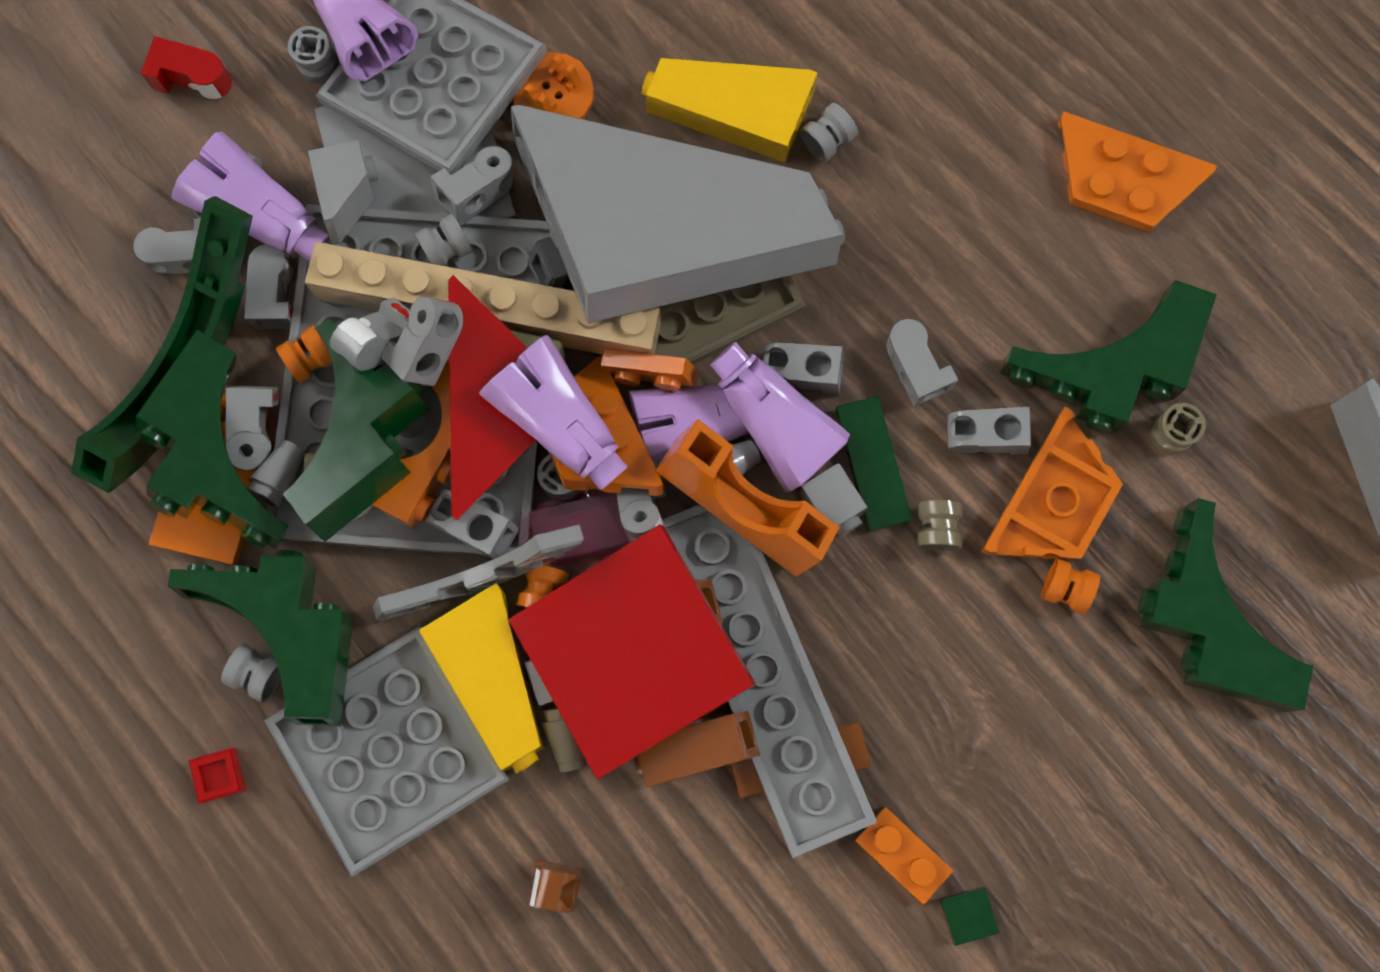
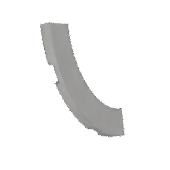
(499, 570)

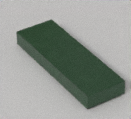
(874, 464)

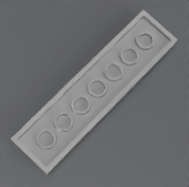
(800, 747)

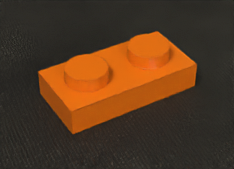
(665, 371)
(904, 855)

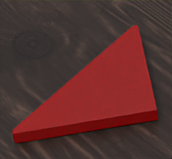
(480, 435)

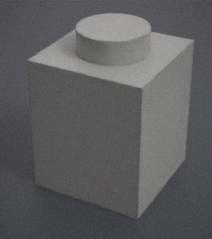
(835, 498)

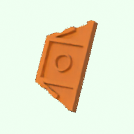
(1126, 174)
(606, 399)
(1057, 499)

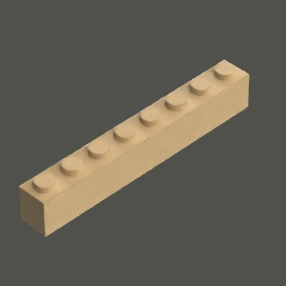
(368, 278)

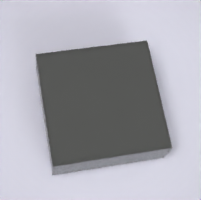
(547, 264)

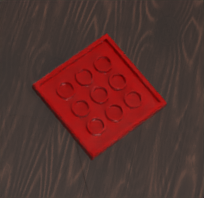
(631, 651)

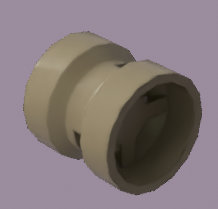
(1169, 434)
(940, 525)

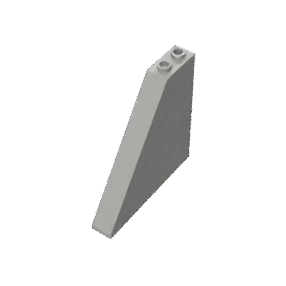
(665, 218)

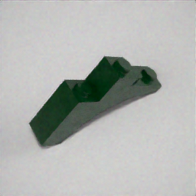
(1108, 378)
(359, 449)
(197, 469)
(306, 642)
(1225, 648)

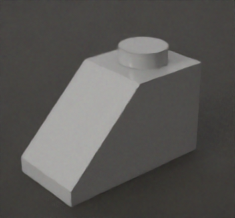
(342, 185)

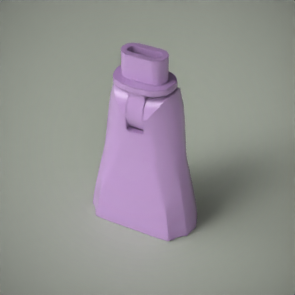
(366, 34)
(237, 179)
(553, 409)
(666, 414)
(783, 423)

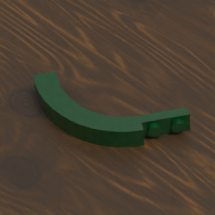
(209, 304)

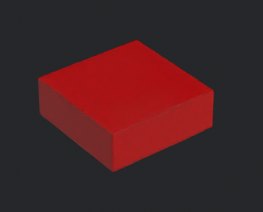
(217, 775)

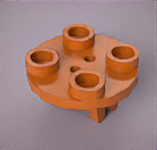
(566, 78)

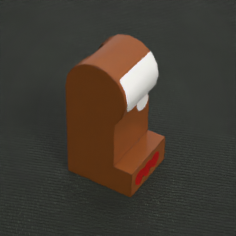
(555, 886)

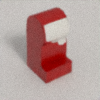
(185, 66)

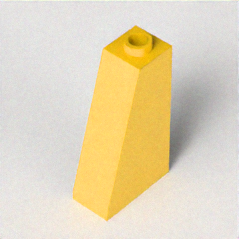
(733, 102)
(489, 676)

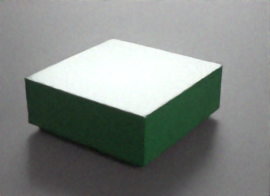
(969, 916)

